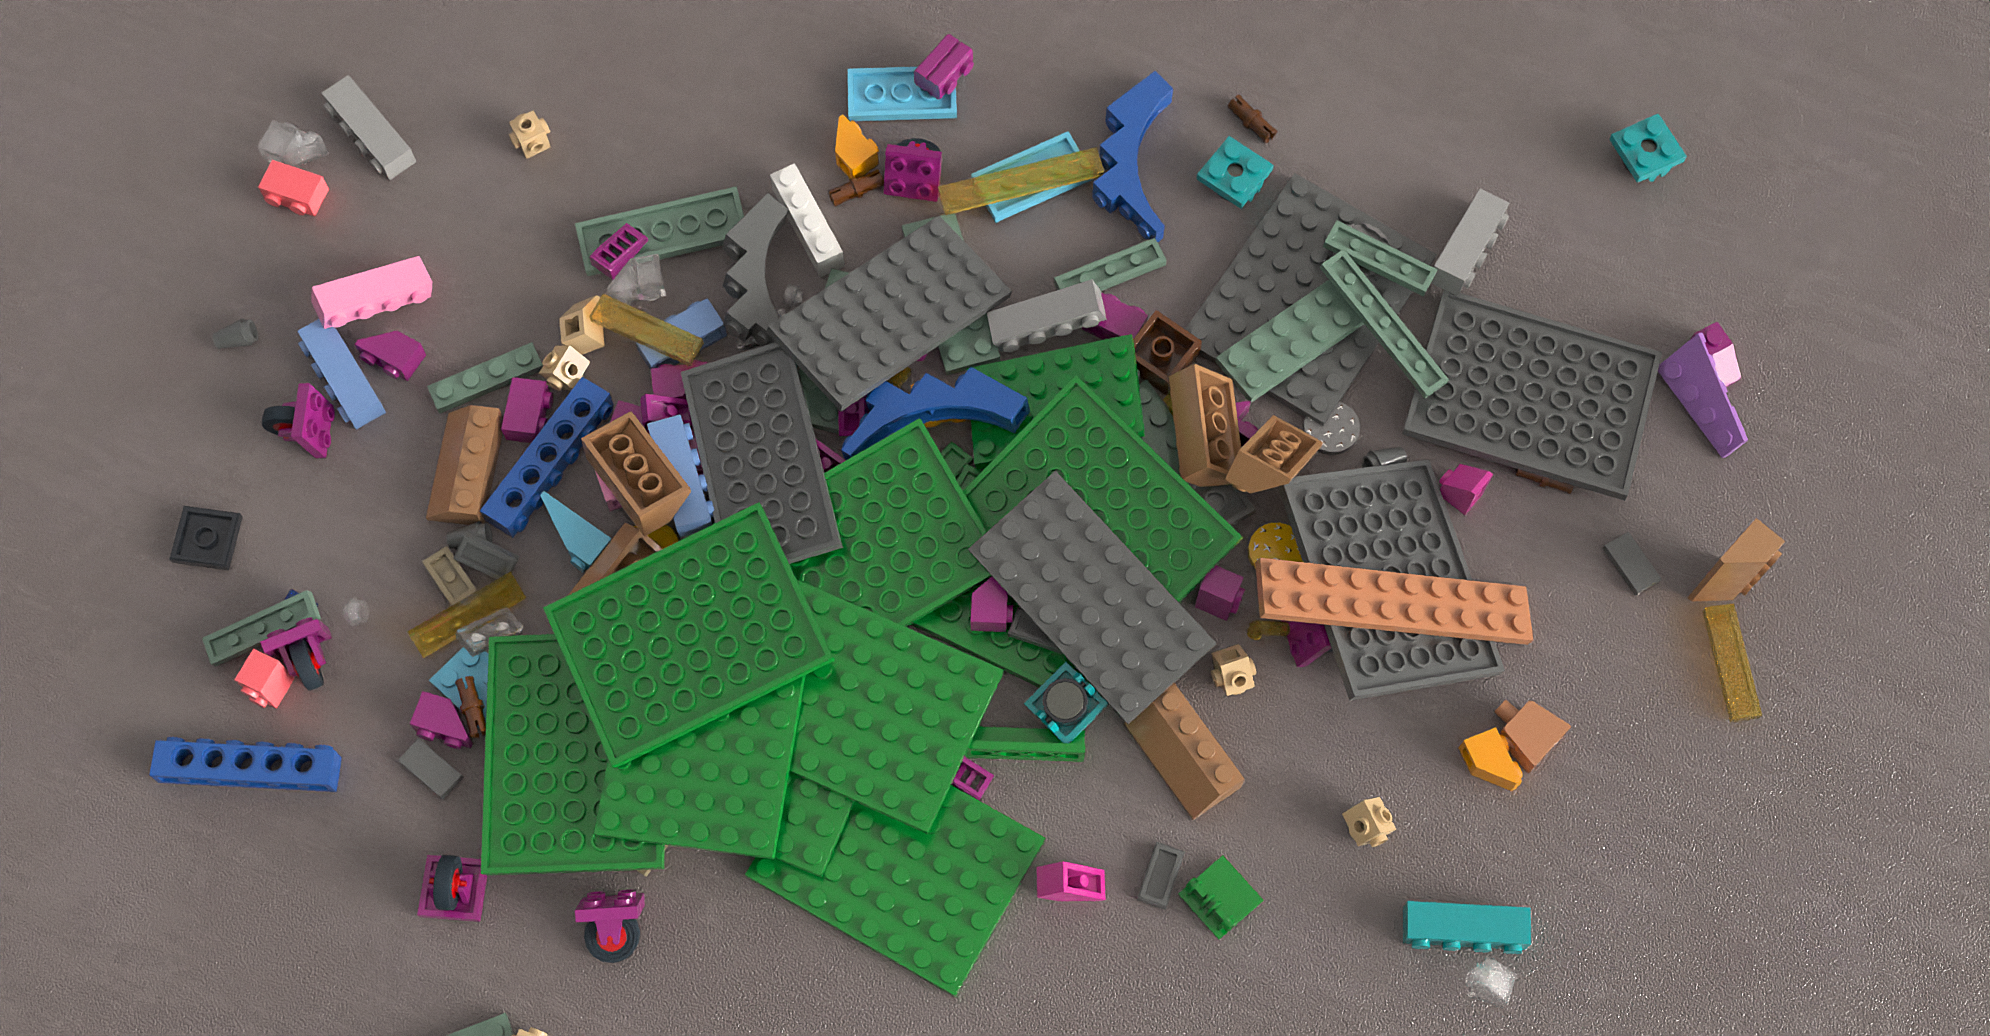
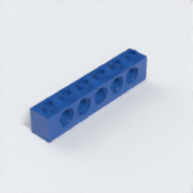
(548, 442)
(169, 755)

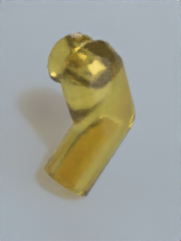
(1267, 628)

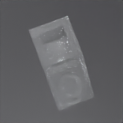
(290, 145)
(639, 280)
(1490, 982)

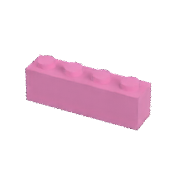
(371, 292)

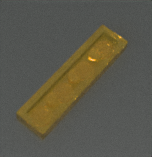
(646, 329)
(442, 627)
(1732, 662)

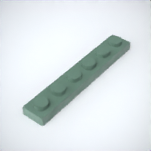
(1384, 323)

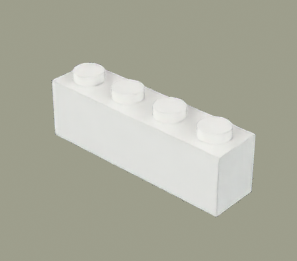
(807, 220)

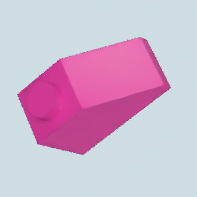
(1464, 486)
(1070, 882)

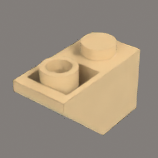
(579, 330)

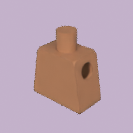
(1530, 732)

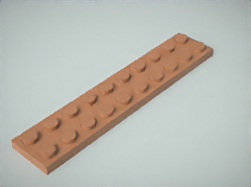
(1392, 601)

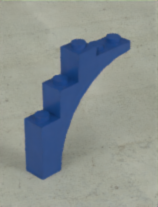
(1120, 185)
(930, 399)

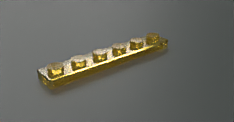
(1020, 181)

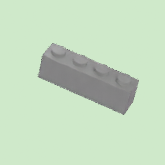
(368, 127)
(1469, 241)
(1046, 316)

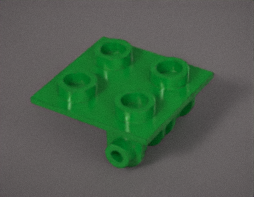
(1220, 897)

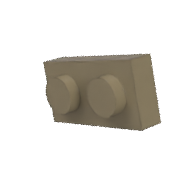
(449, 576)

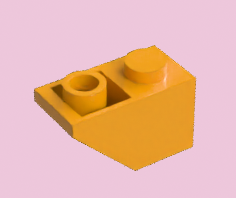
(853, 151)
(1489, 759)

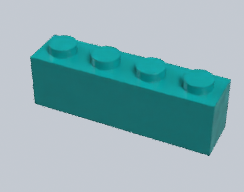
(1466, 926)

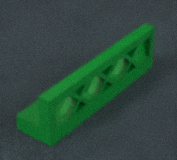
(1024, 745)

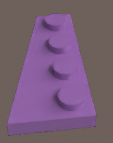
(1697, 385)

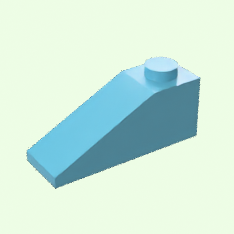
(580, 537)

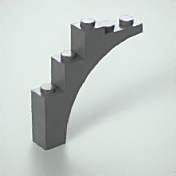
(746, 279)

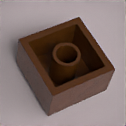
(1164, 350)

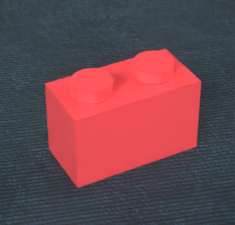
(293, 188)
(264, 679)

